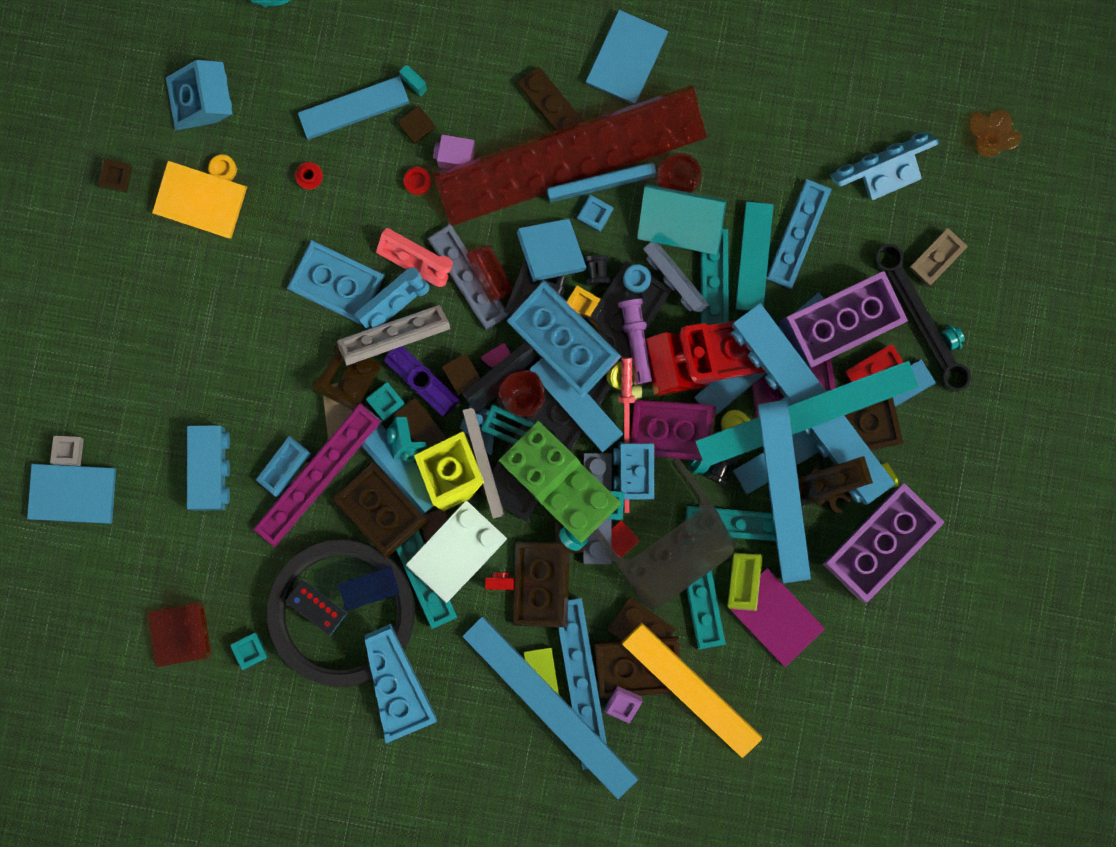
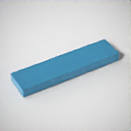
(353, 108)
(601, 182)
(798, 234)
(581, 409)
(402, 473)

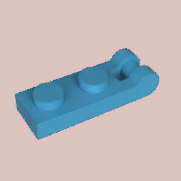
(392, 299)

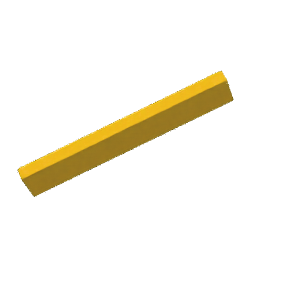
(692, 690)

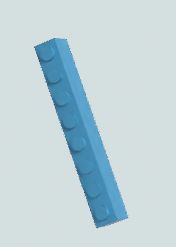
(796, 383)

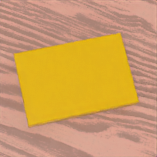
(199, 199)

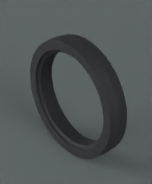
(281, 588)

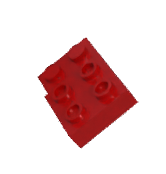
(697, 358)

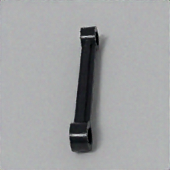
(922, 318)

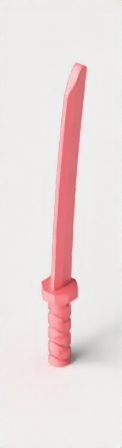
(626, 397)

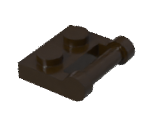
(352, 385)

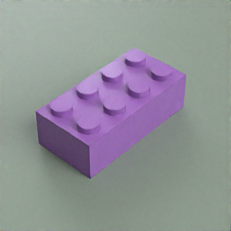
(844, 320)
(883, 543)

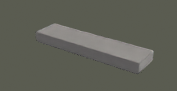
(393, 335)
(483, 462)

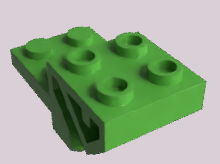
(560, 482)

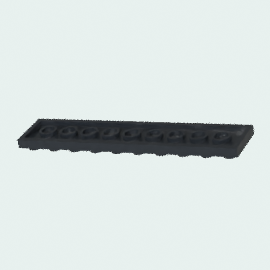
(552, 416)

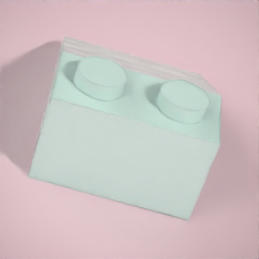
(456, 551)

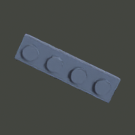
(601, 468)

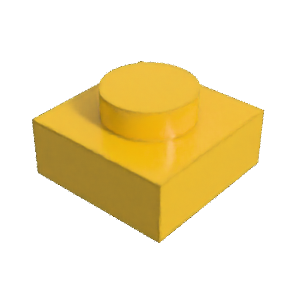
(583, 301)

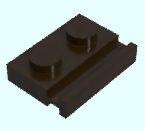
(633, 615)

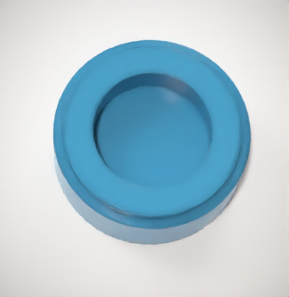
(637, 278)

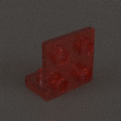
(180, 634)

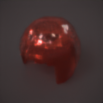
(679, 173)
(522, 393)

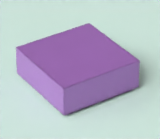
(623, 704)

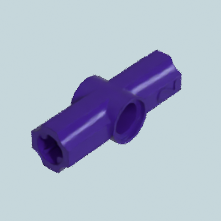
(433, 392)

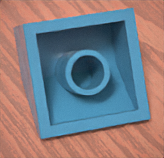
(199, 94)

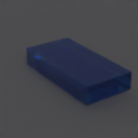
(369, 588)

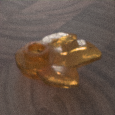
(994, 129)

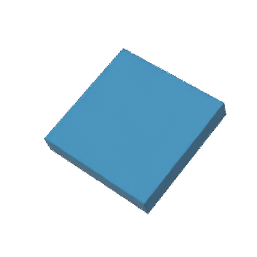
(551, 249)

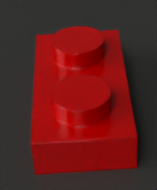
(880, 361)

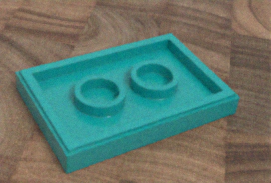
(681, 219)

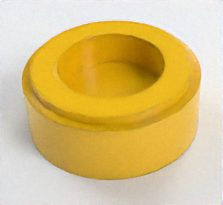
(222, 167)

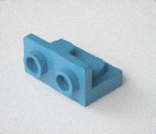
(634, 470)

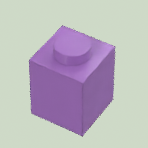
(453, 151)

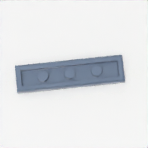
(448, 244)

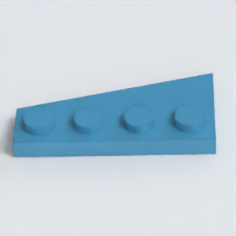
(397, 688)

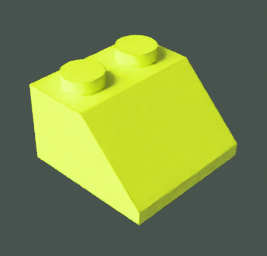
(450, 471)

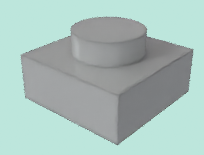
(66, 451)

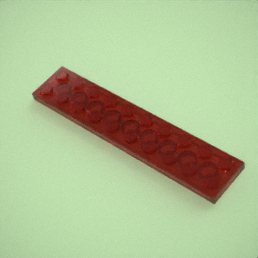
(571, 155)

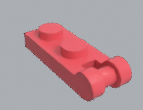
(409, 255)

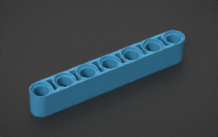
(784, 491)

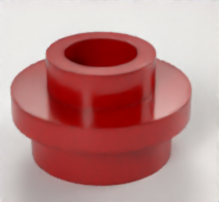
(311, 183)

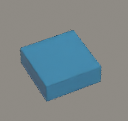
(595, 213)

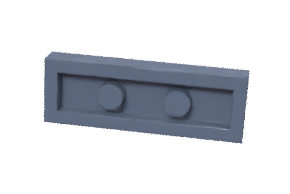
(675, 278)

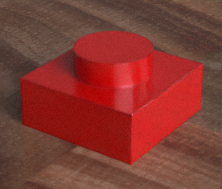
(499, 582)

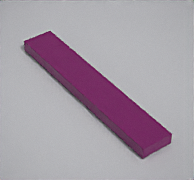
(317, 475)

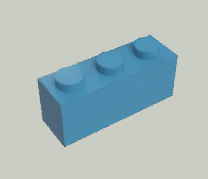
(207, 468)

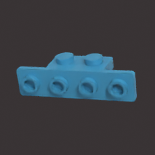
(888, 169)

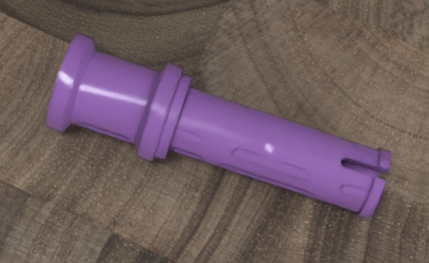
(635, 327)

